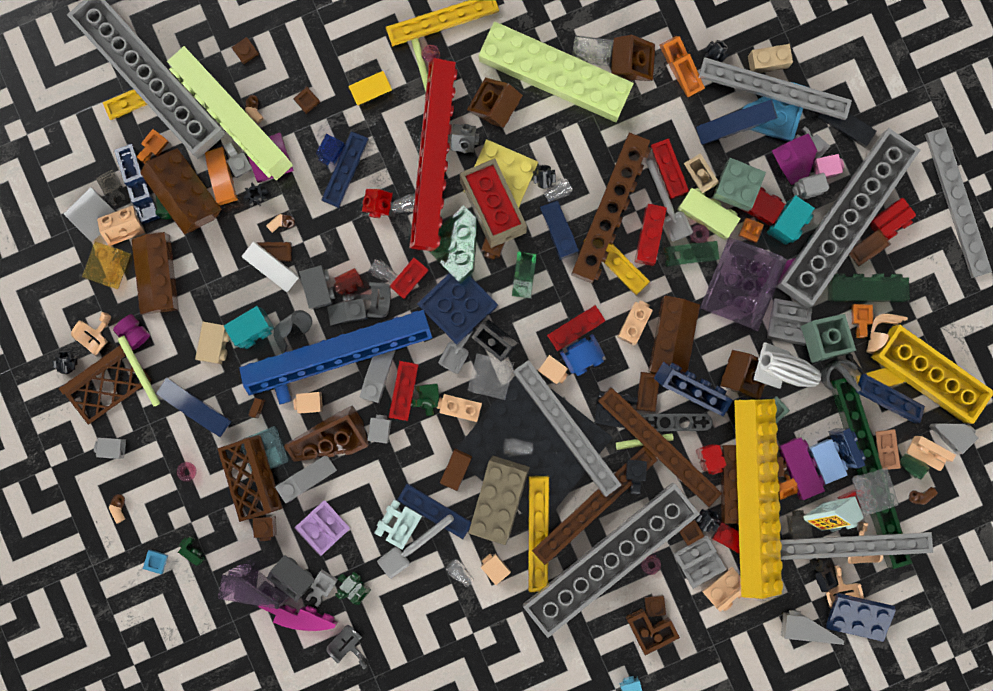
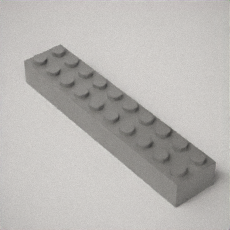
(147, 75)
(848, 218)
(610, 559)

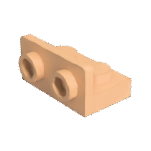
(120, 226)
(929, 452)
(724, 590)

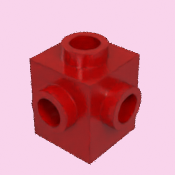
(377, 203)

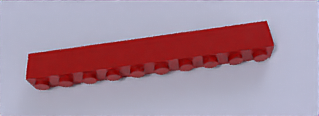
(432, 155)

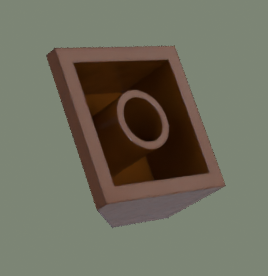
(633, 58)
(495, 102)
(740, 375)

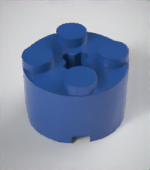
(582, 355)

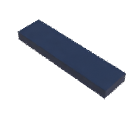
(345, 169)
(890, 399)
(433, 510)

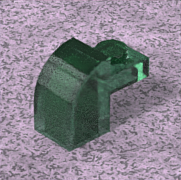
(524, 275)

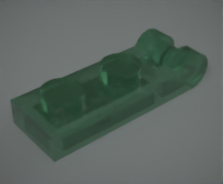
(692, 253)

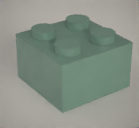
(739, 184)
(828, 338)

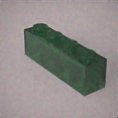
(868, 288)

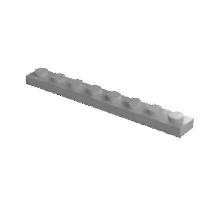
(775, 88)
(958, 202)
(566, 428)
(857, 546)

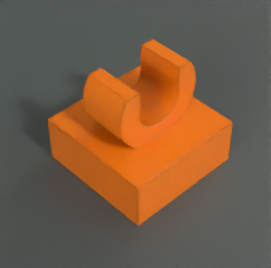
(751, 230)
(787, 488)

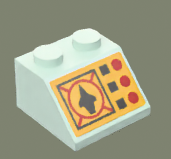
(835, 514)

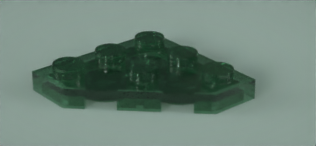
(458, 244)

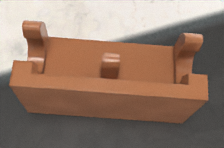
(888, 449)

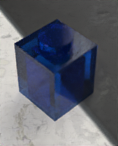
(330, 150)

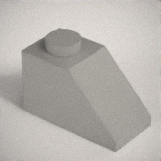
(956, 436)

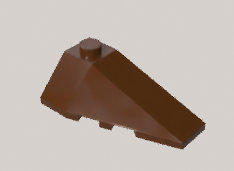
(336, 435)

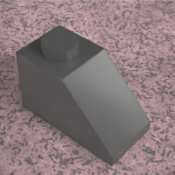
(347, 312)

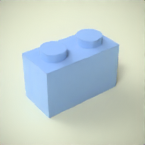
(828, 460)

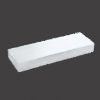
(270, 266)

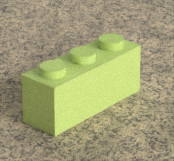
(709, 213)

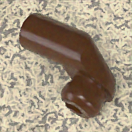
(922, 498)

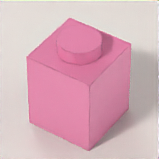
(830, 165)

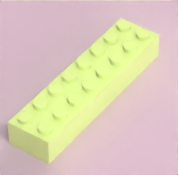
(555, 71)
(229, 114)

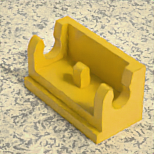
(370, 88)

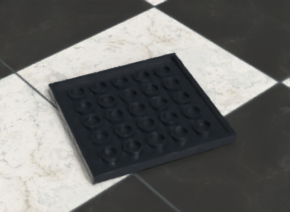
(523, 420)

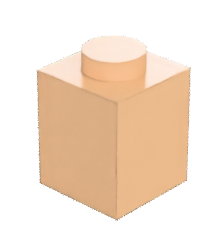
(553, 370)
(308, 402)
(495, 568)

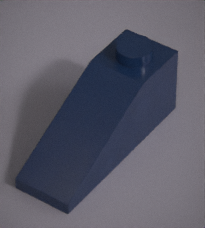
(559, 230)

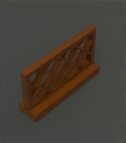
(92, 373)
(260, 474)

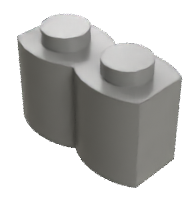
(811, 186)

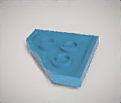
(785, 125)

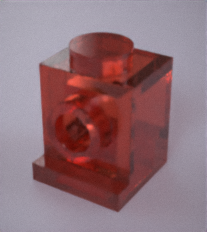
(348, 282)

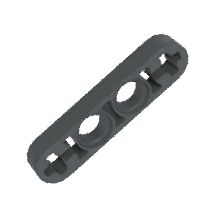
(674, 421)

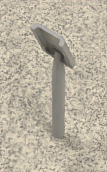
(675, 223)
(455, 355)
(396, 560)

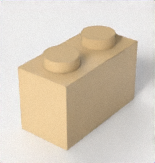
(770, 59)
(212, 343)

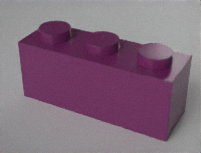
(801, 467)

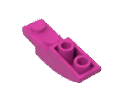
(305, 620)

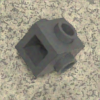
(464, 138)

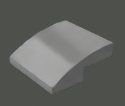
(87, 211)
(787, 321)
(699, 562)

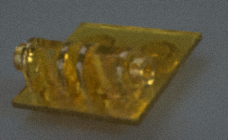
(106, 265)

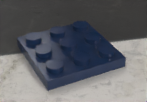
(457, 306)

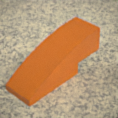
(682, 65)
(220, 176)

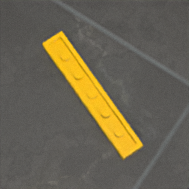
(440, 20)
(537, 530)

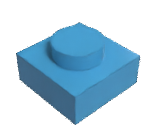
(155, 561)

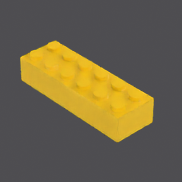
(933, 375)

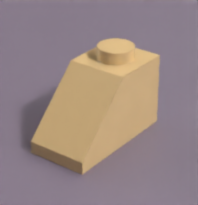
(701, 173)

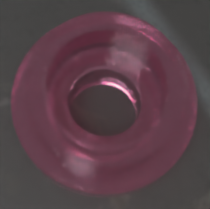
(430, 52)
(705, 232)
(180, 471)
(651, 558)

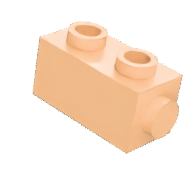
(635, 322)
(459, 407)

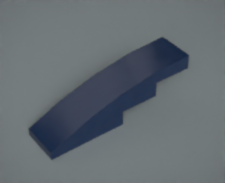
(737, 122)
(137, 186)
(193, 407)

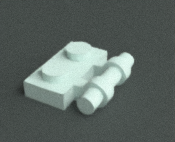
(403, 527)

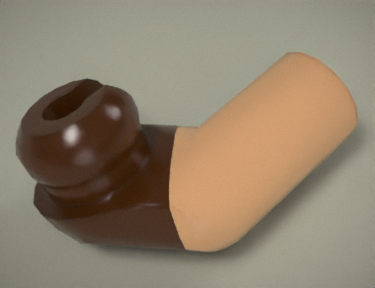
(251, 109)
(281, 220)
(116, 507)

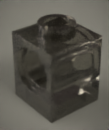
(797, 526)

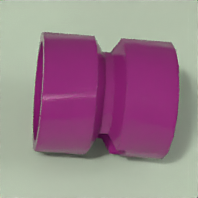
(133, 333)

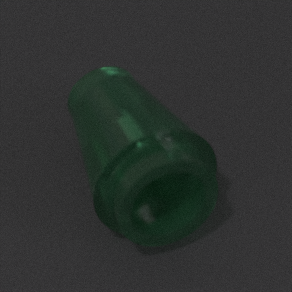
(914, 466)

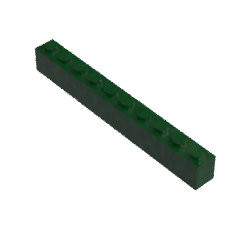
(854, 417)

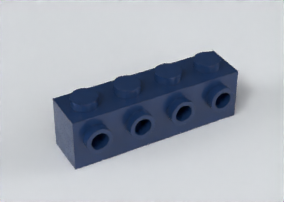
(693, 389)

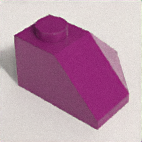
(796, 158)

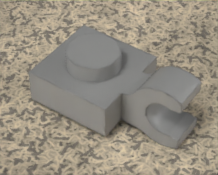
(238, 162)

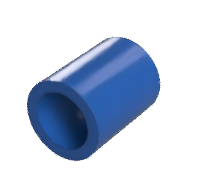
(283, 394)

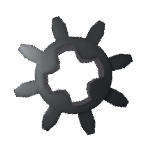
(716, 51)
(544, 176)
(251, 190)
(65, 362)
(708, 520)

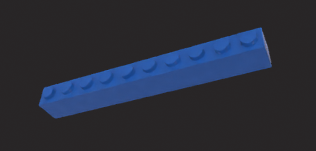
(335, 352)

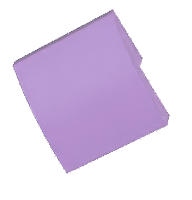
(322, 528)

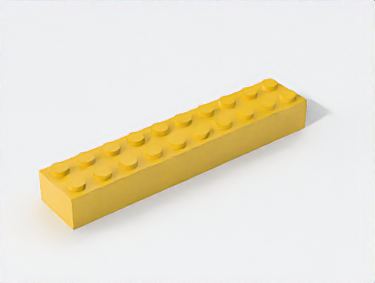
(758, 498)

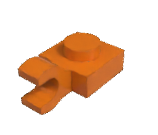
(153, 144)
(862, 316)

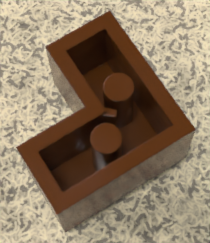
(651, 636)

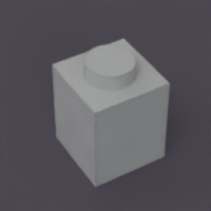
(379, 429)
(110, 448)

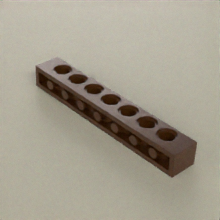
(632, 144)

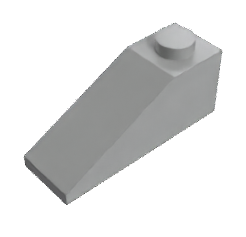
(377, 377)
(305, 479)
(799, 627)

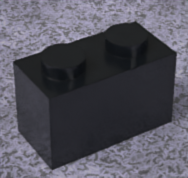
(494, 340)

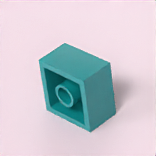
(791, 220)
(249, 327)

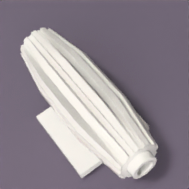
(778, 366)

